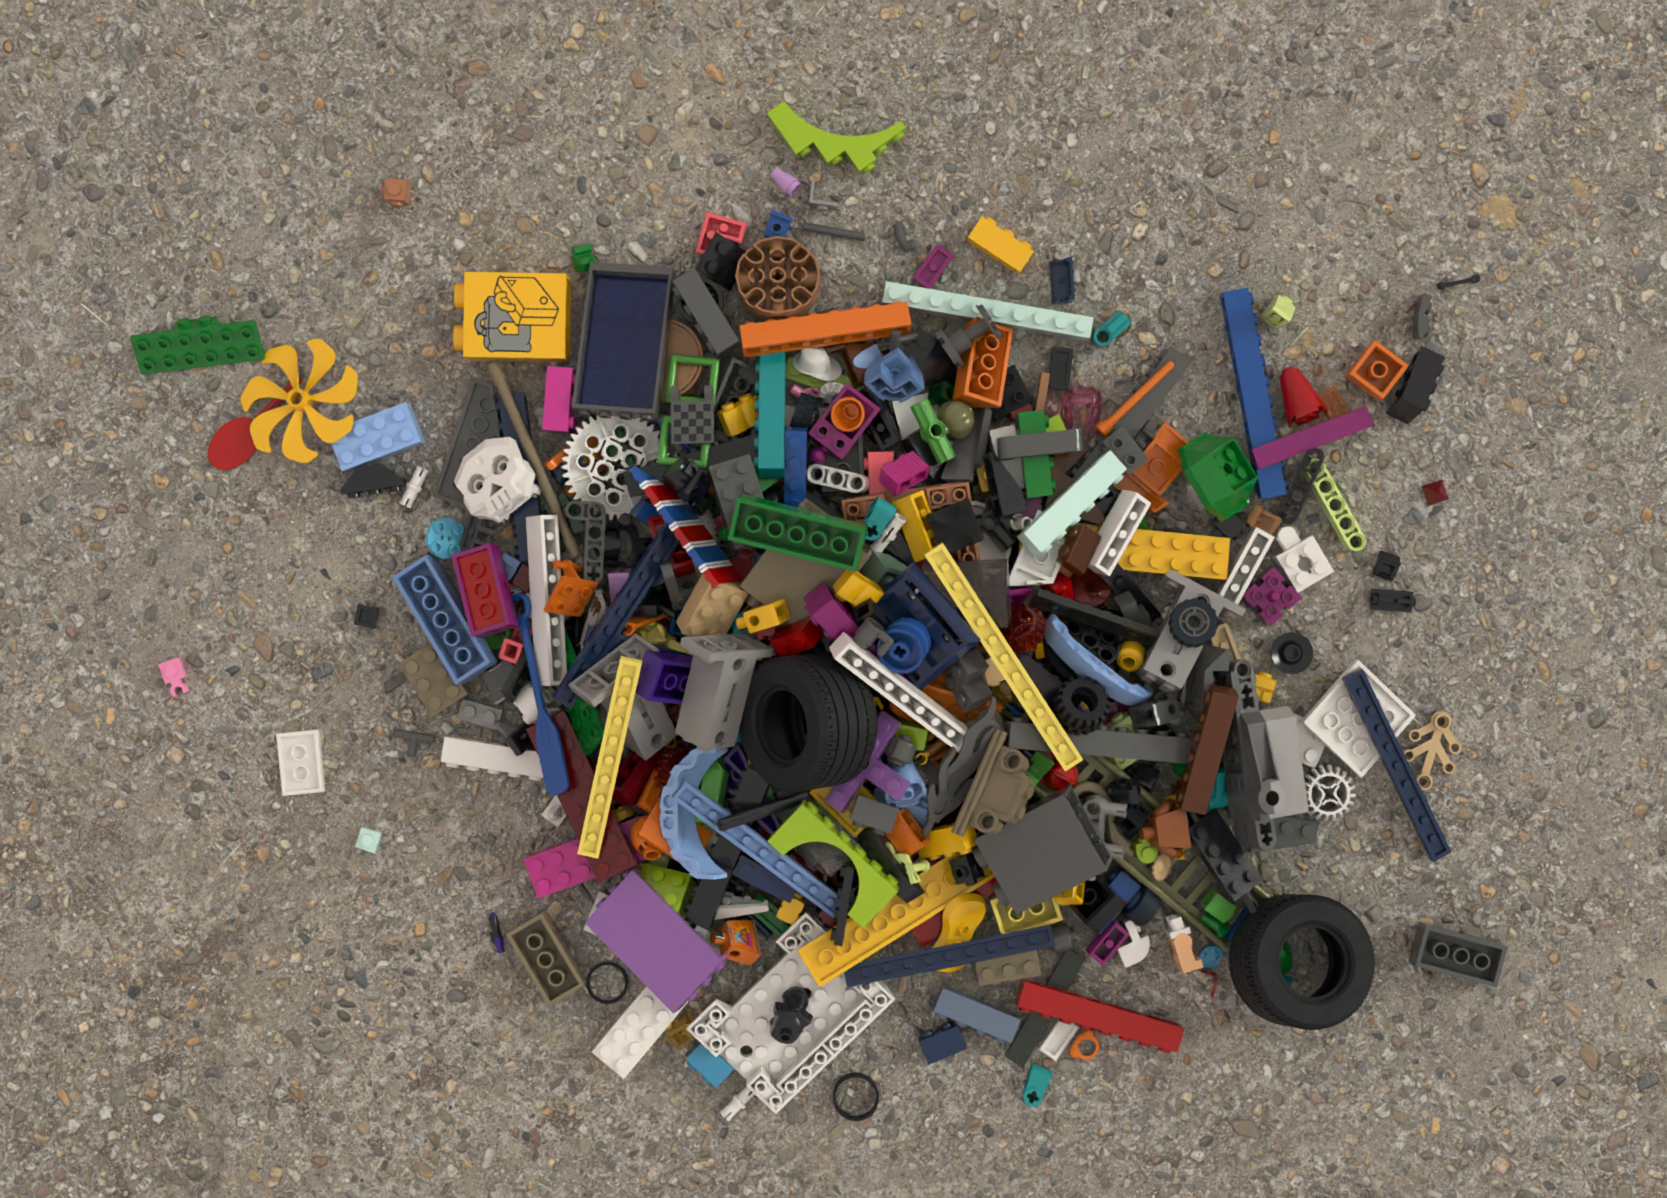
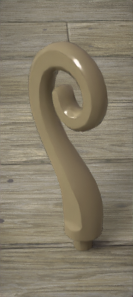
(1112, 830)

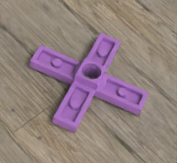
(876, 772)

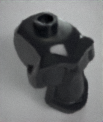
(790, 1016)

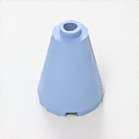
(915, 790)

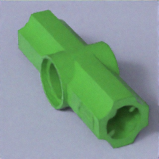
(939, 443)

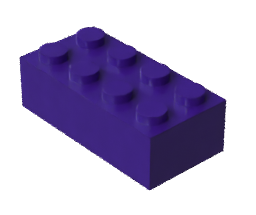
(663, 677)

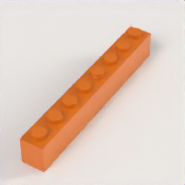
(824, 329)

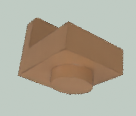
(1263, 520)

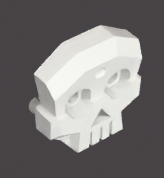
(501, 489)

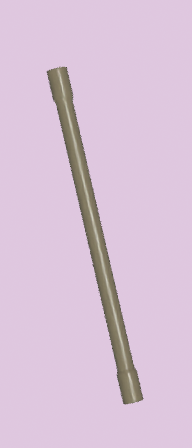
(500, 381)

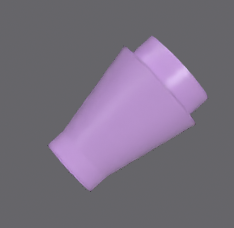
(787, 183)

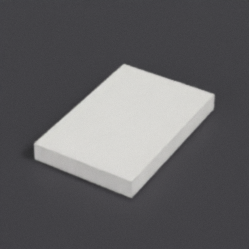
(300, 762)

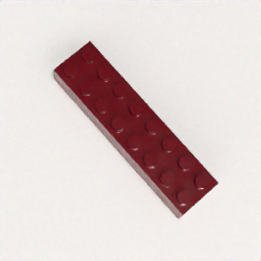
(616, 851)

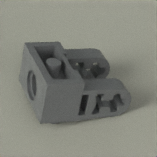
(681, 587)

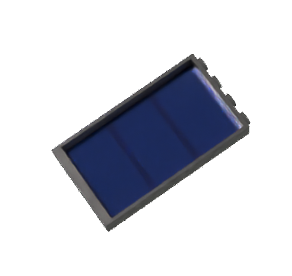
(624, 341)

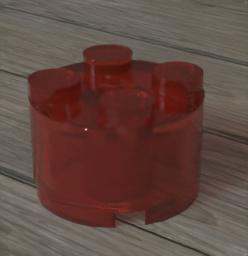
(1090, 589)

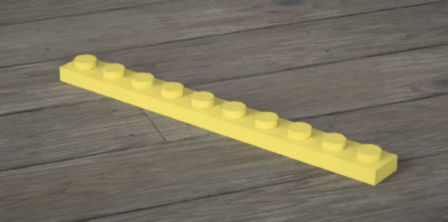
(609, 756)

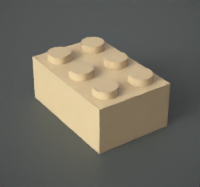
(710, 609)

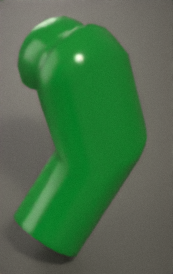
(1220, 928)

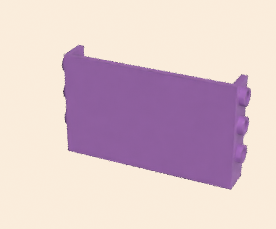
(654, 941)

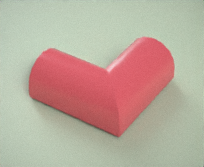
(727, 227)

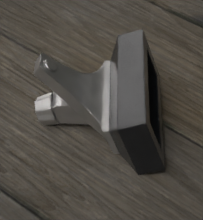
(515, 737)

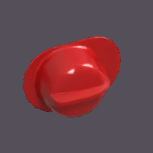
(1056, 777)

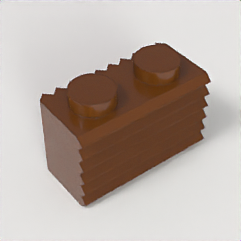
(1078, 548)

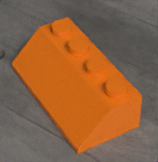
(984, 370)

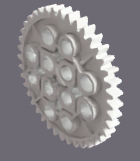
(603, 430)

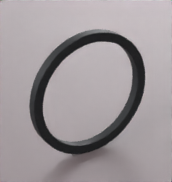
(607, 1001)

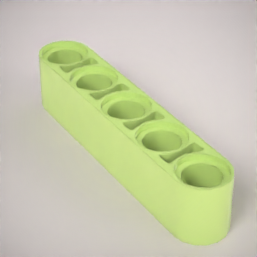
(1342, 511)

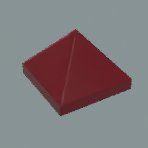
(1435, 492)

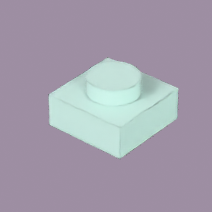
(368, 839)

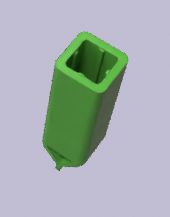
(715, 784)

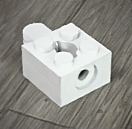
(1301, 559)

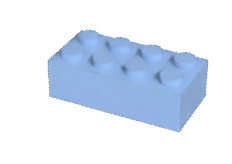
(379, 437)

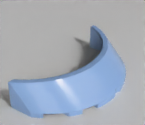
(1088, 665)
(678, 823)

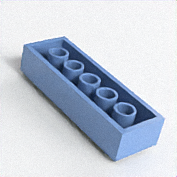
(444, 619)

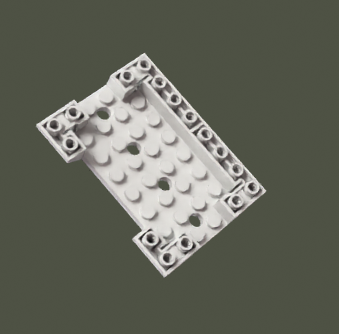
(777, 1069)

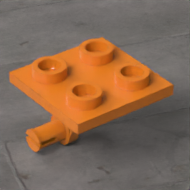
(571, 592)

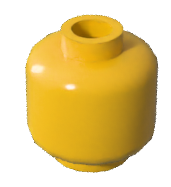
(1130, 656)

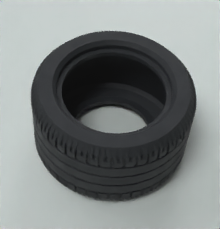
(837, 715)
(1257, 970)

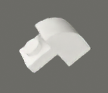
(1136, 947)

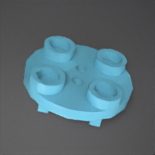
(446, 528)

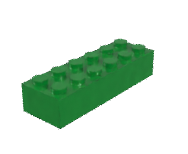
(798, 532)

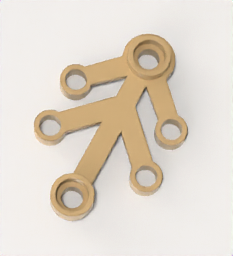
(1433, 747)

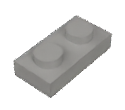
(479, 713)

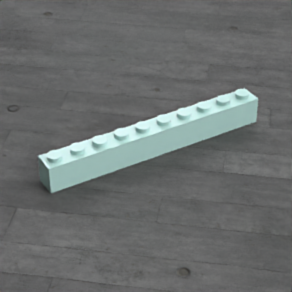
(1001, 313)

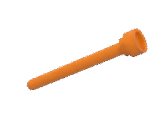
(1105, 427)

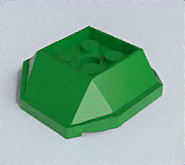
(1218, 474)

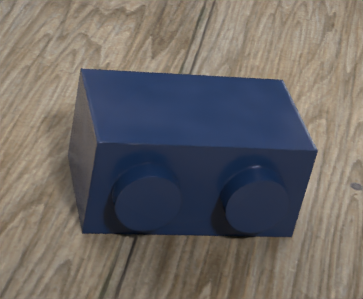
(942, 1042)

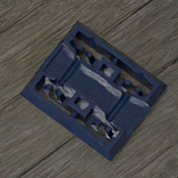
(898, 604)

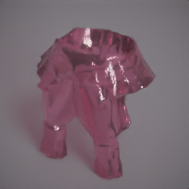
(1087, 396)

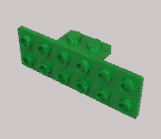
(197, 345)
(584, 717)

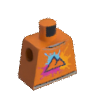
(738, 940)

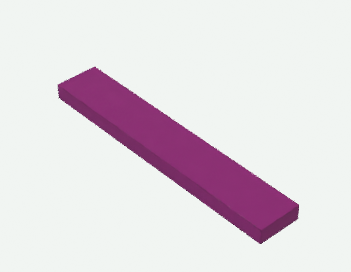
(1311, 437)

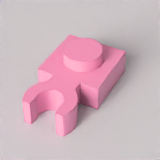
(173, 673)

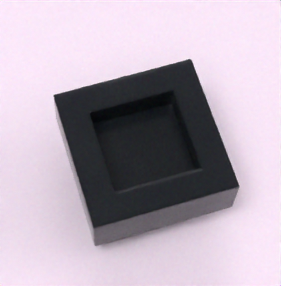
(366, 616)

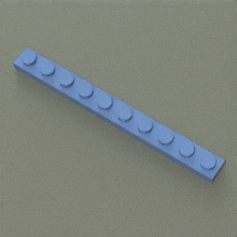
(758, 848)

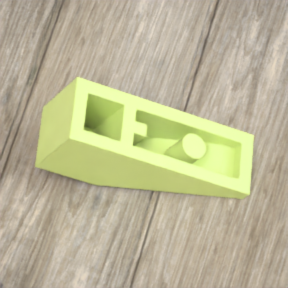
(1278, 311)

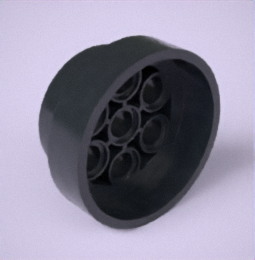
(1100, 643)

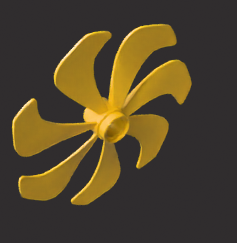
(327, 429)

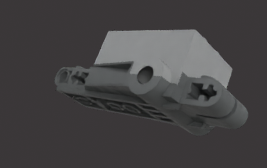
(1260, 762)

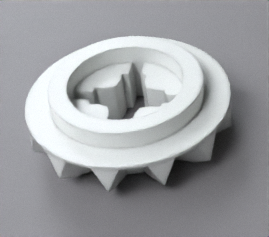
(829, 390)

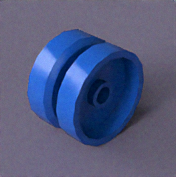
(909, 646)

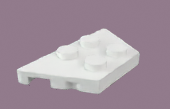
(1036, 569)

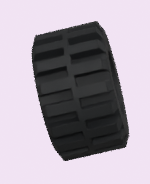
(1091, 695)

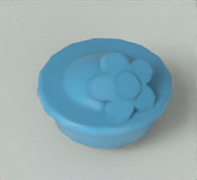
(1210, 955)

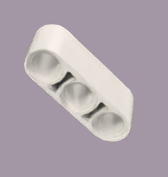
(828, 478)

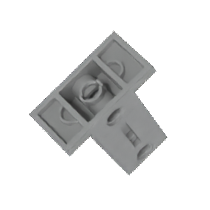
(1165, 651)
(717, 687)
(649, 722)

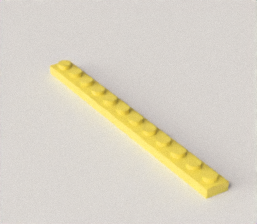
(1003, 656)

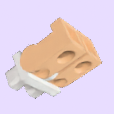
(1181, 944)

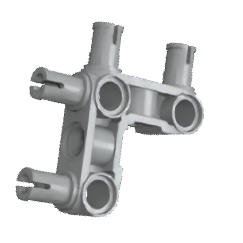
(1098, 820)

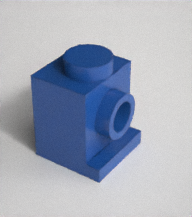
(778, 219)

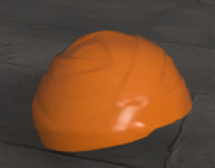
(847, 414)

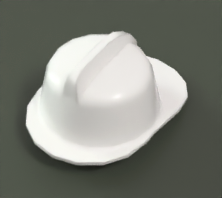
(817, 364)

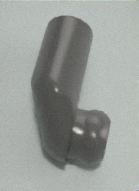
(901, 238)

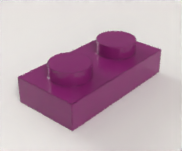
(933, 267)

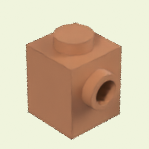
(396, 192)

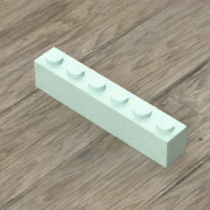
(1071, 503)

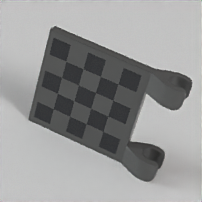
(692, 420)

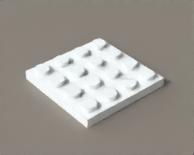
(1340, 727)

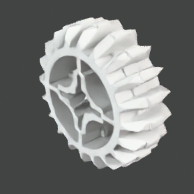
(1333, 785)

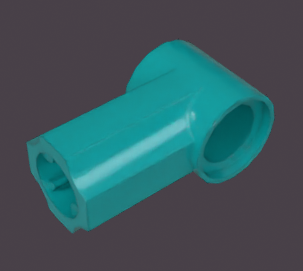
(1111, 329)
(1219, 796)

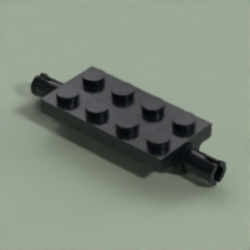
(1224, 858)

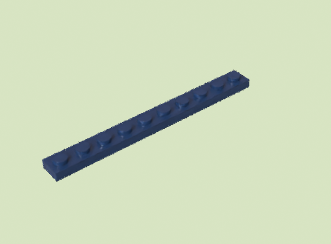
(619, 611)
(1396, 764)
(949, 956)

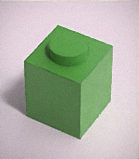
(1218, 906)

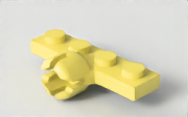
(658, 635)

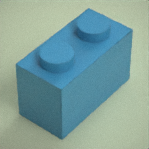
(712, 1068)

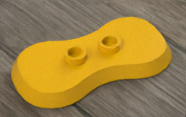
(960, 921)

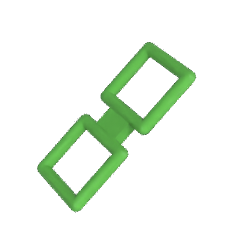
(666, 420)

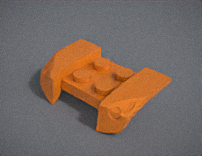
(1159, 470)

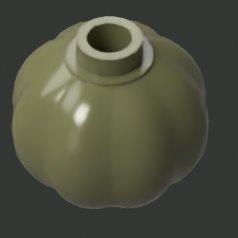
(957, 419)

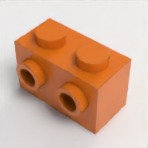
(907, 834)

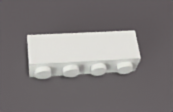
(1118, 531)
(1245, 564)

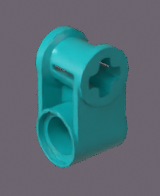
(879, 515)
(1037, 1080)

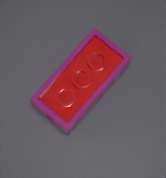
(484, 590)

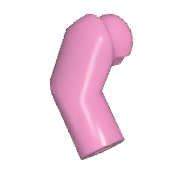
(796, 391)

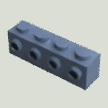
(976, 1014)

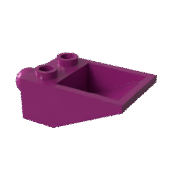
(828, 441)

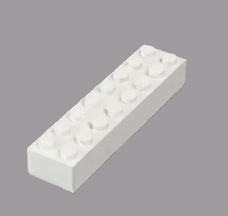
(639, 1026)

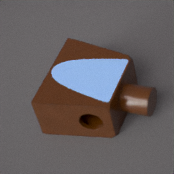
(857, 359)

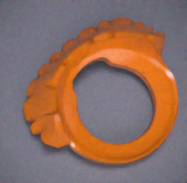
(1087, 1035)

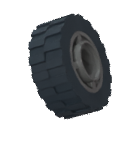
(1202, 613)

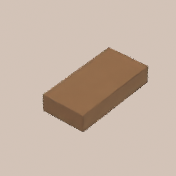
(1042, 391)

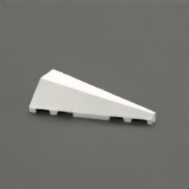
(737, 906)

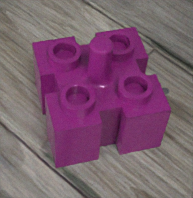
(1270, 596)

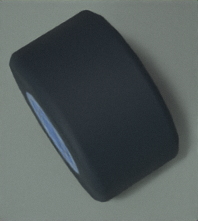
(1142, 906)

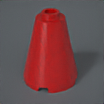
(1299, 398)

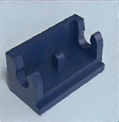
(1062, 280)

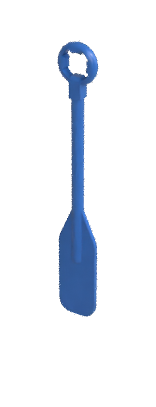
(547, 733)

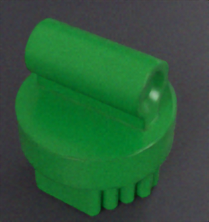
(582, 257)

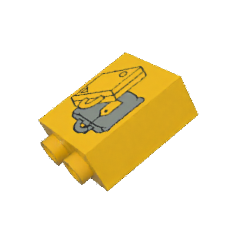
(514, 317)

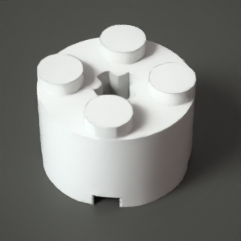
(526, 703)

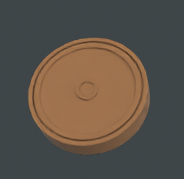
(684, 342)

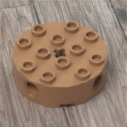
(782, 261)

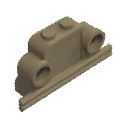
(997, 790)

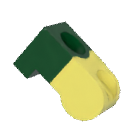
(940, 393)

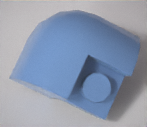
(894, 376)

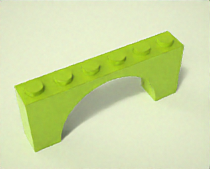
(807, 826)

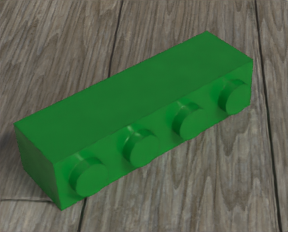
(1036, 468)

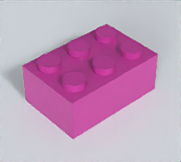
(558, 411)

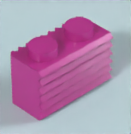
(903, 473)

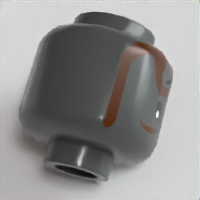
(900, 750)

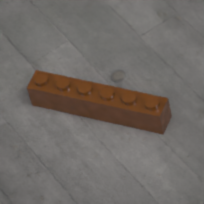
(1207, 749)

